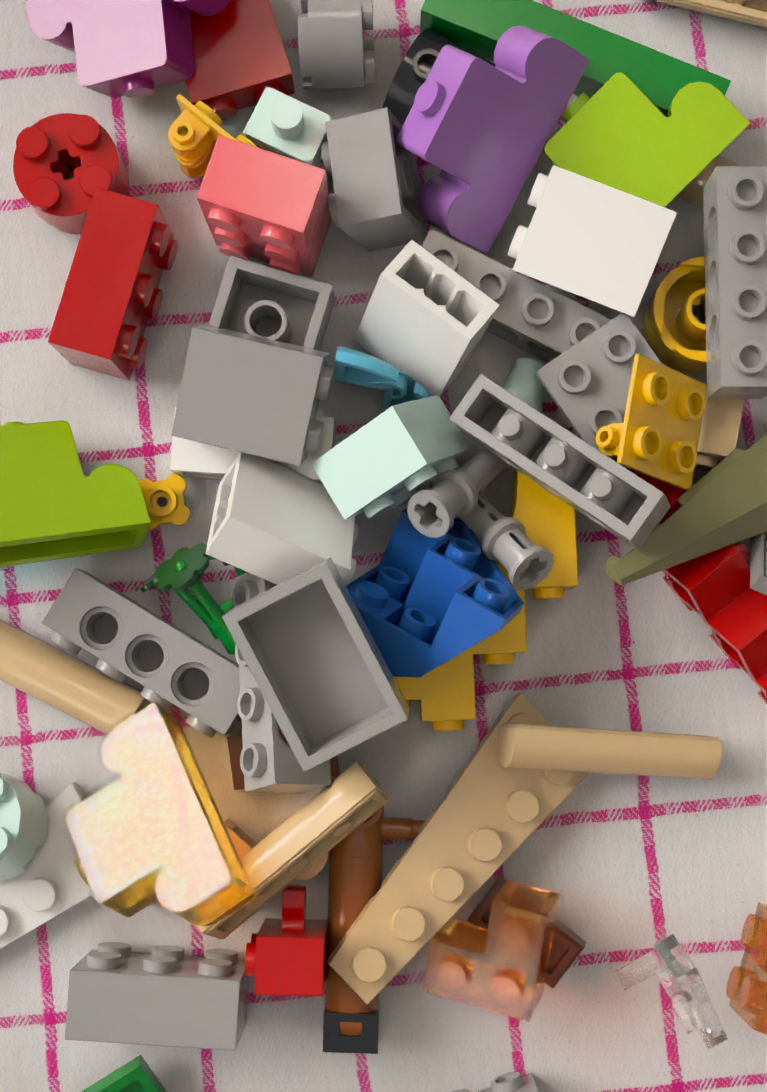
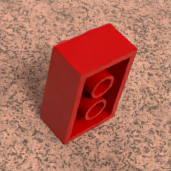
(113, 285)

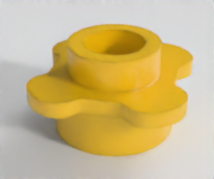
(172, 490)

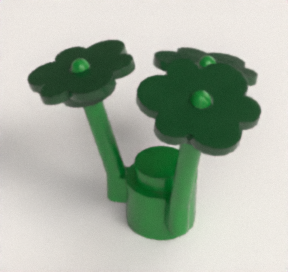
(185, 572)

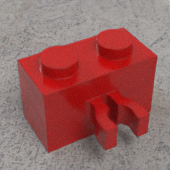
(290, 951)

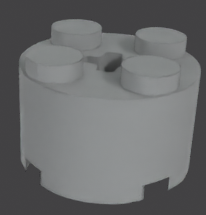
(334, 44)

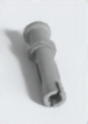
(453, 494)
(506, 542)

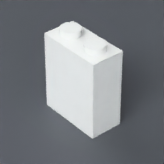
(591, 239)
(424, 319)
(278, 522)

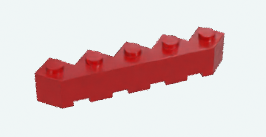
(721, 594)

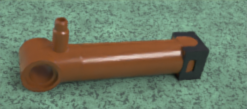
(353, 880)

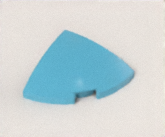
(368, 371)

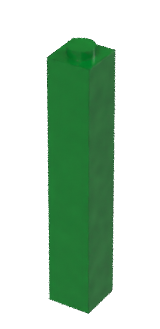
(482, 22)

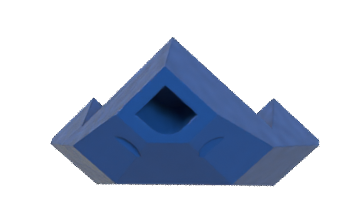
(432, 598)

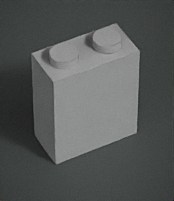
(252, 394)

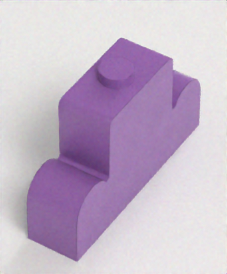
(487, 128)

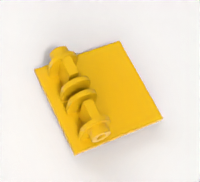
(195, 136)
(658, 424)

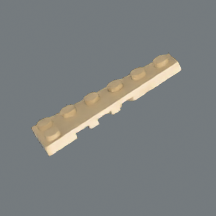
(454, 854)

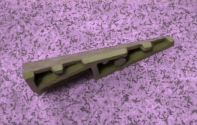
(712, 514)

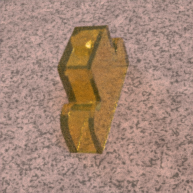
(157, 828)

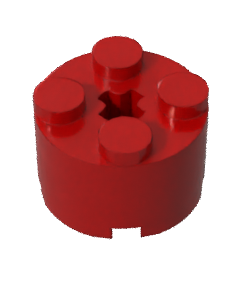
(52, 151)

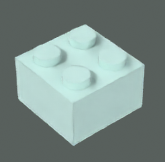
(391, 458)

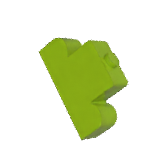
(635, 148)
(54, 508)

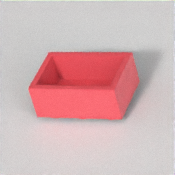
(265, 206)

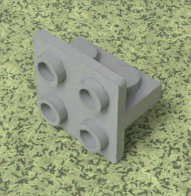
(594, 377)

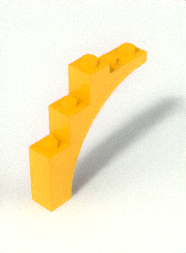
(449, 689)

